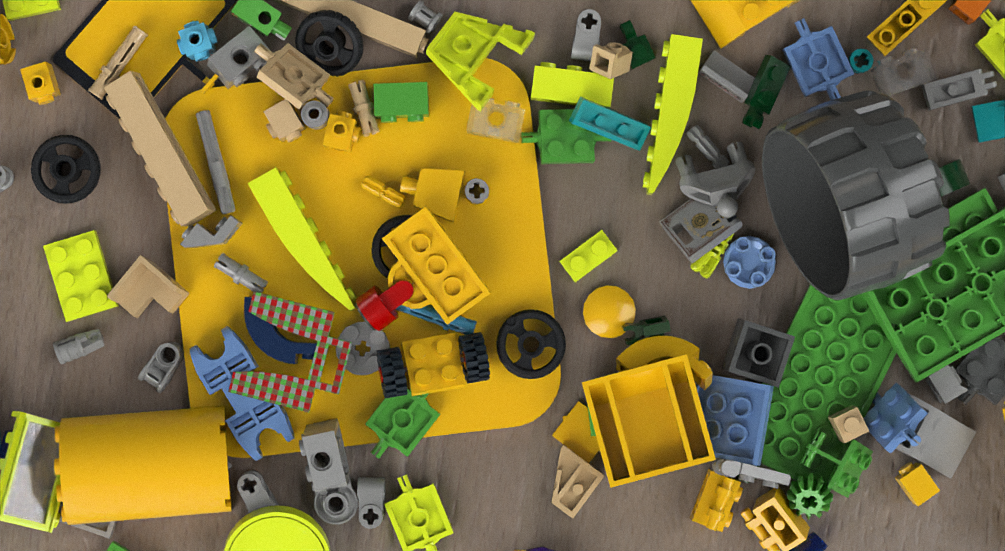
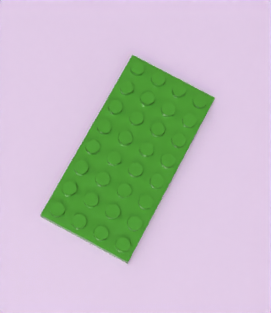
(832, 365)

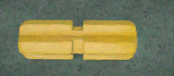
(378, 189)

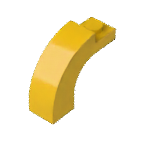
(661, 348)

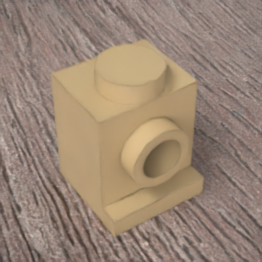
(614, 56)

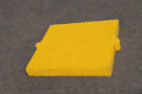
(576, 434)

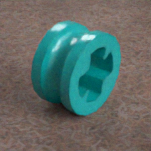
(868, 57)

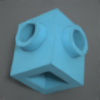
(205, 46)

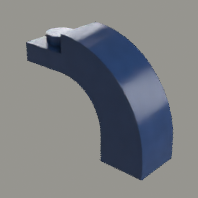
(273, 342)

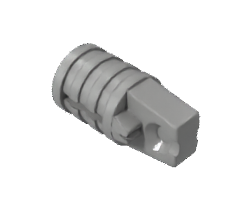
(78, 345)

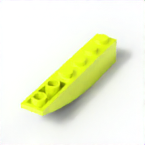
(673, 104)
(298, 233)

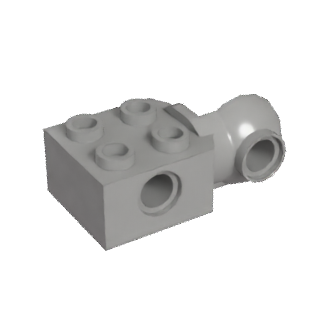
(330, 472)

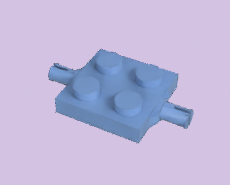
(818, 61)
(894, 418)

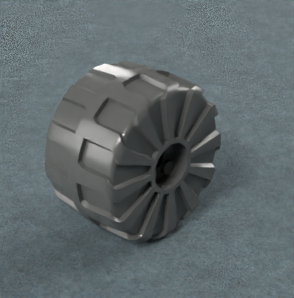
(854, 194)

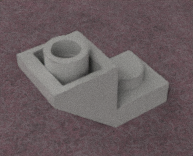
(199, 236)

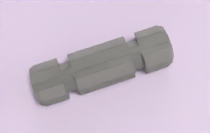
(707, 147)

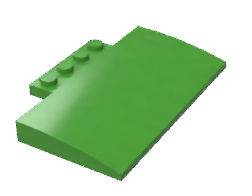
(954, 301)

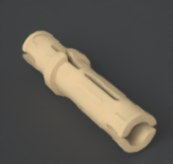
(118, 61)

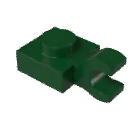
(638, 45)
(649, 327)

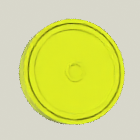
(277, 530)

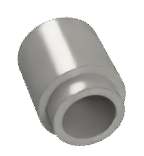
(321, 121)

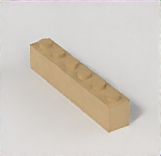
(159, 149)

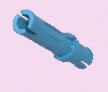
(428, 313)

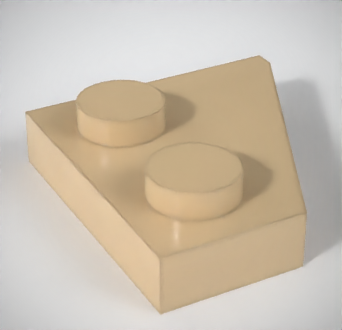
(573, 482)

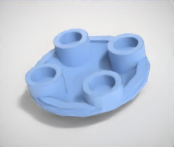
(749, 262)

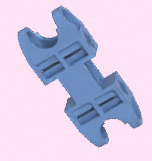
(245, 407)

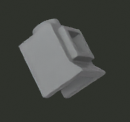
(945, 384)

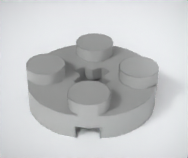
(374, 339)

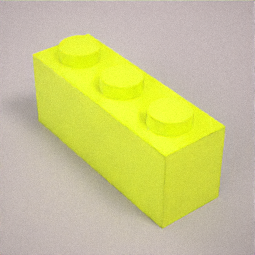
(570, 84)

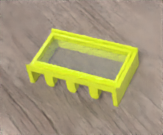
(29, 475)

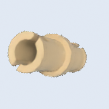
(363, 108)

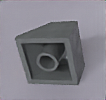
(758, 352)

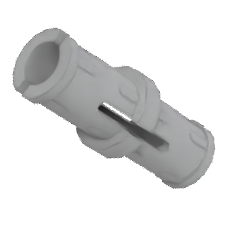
(240, 273)

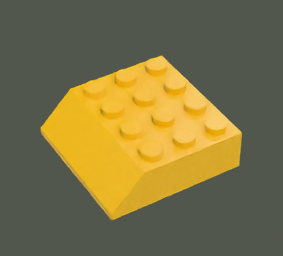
(648, 420)

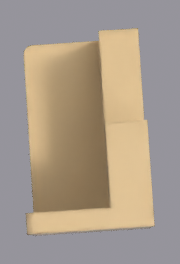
(143, 284)

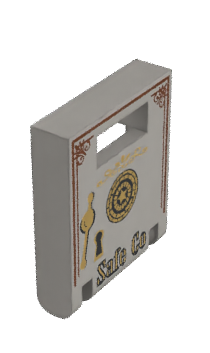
(702, 224)

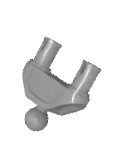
(718, 185)

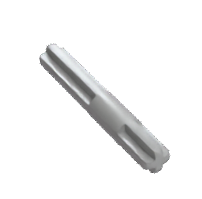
(215, 162)

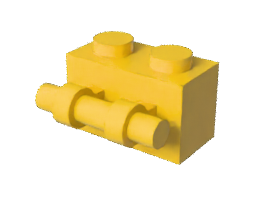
(716, 500)
(778, 519)

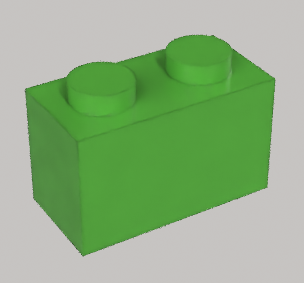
(401, 101)

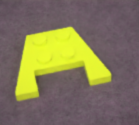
(465, 45)

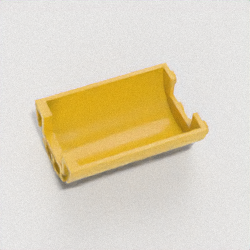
(142, 465)

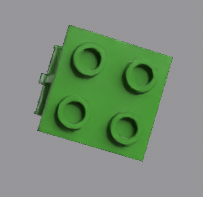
(855, 460)

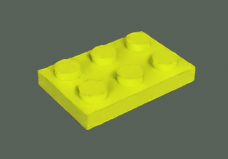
(80, 275)

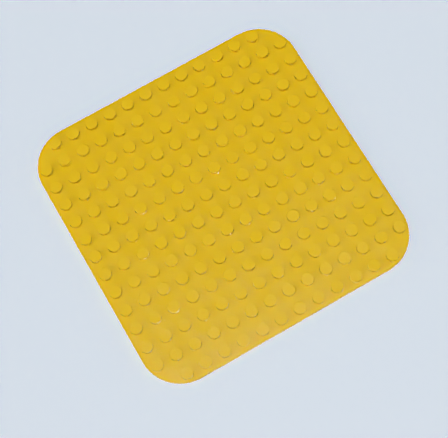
(497, 237)

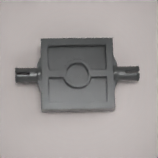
(984, 372)

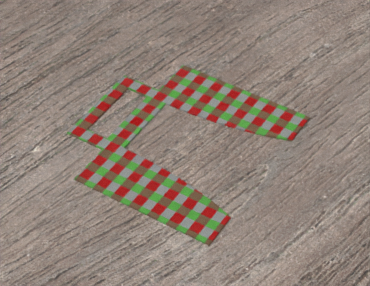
(286, 389)

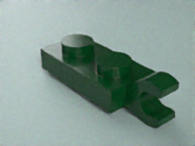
(764, 90)

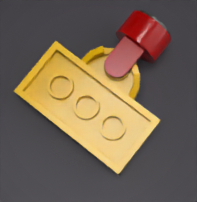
(426, 273)

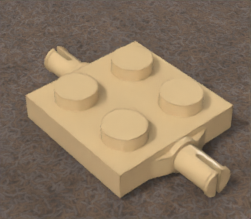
(293, 75)

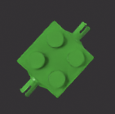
(561, 140)
(402, 422)

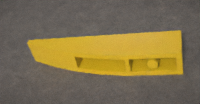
(902, 23)

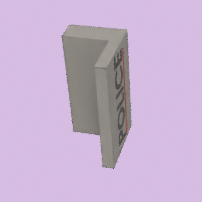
(727, 76)

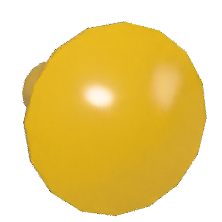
(608, 311)

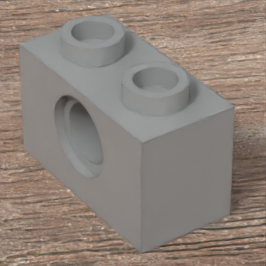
(227, 69)

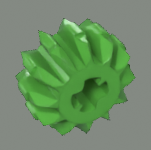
(809, 496)

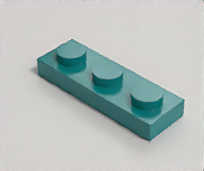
(609, 123)

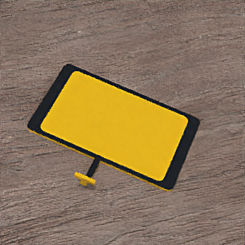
(159, 53)

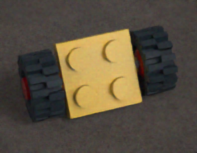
(433, 364)

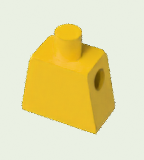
(437, 190)

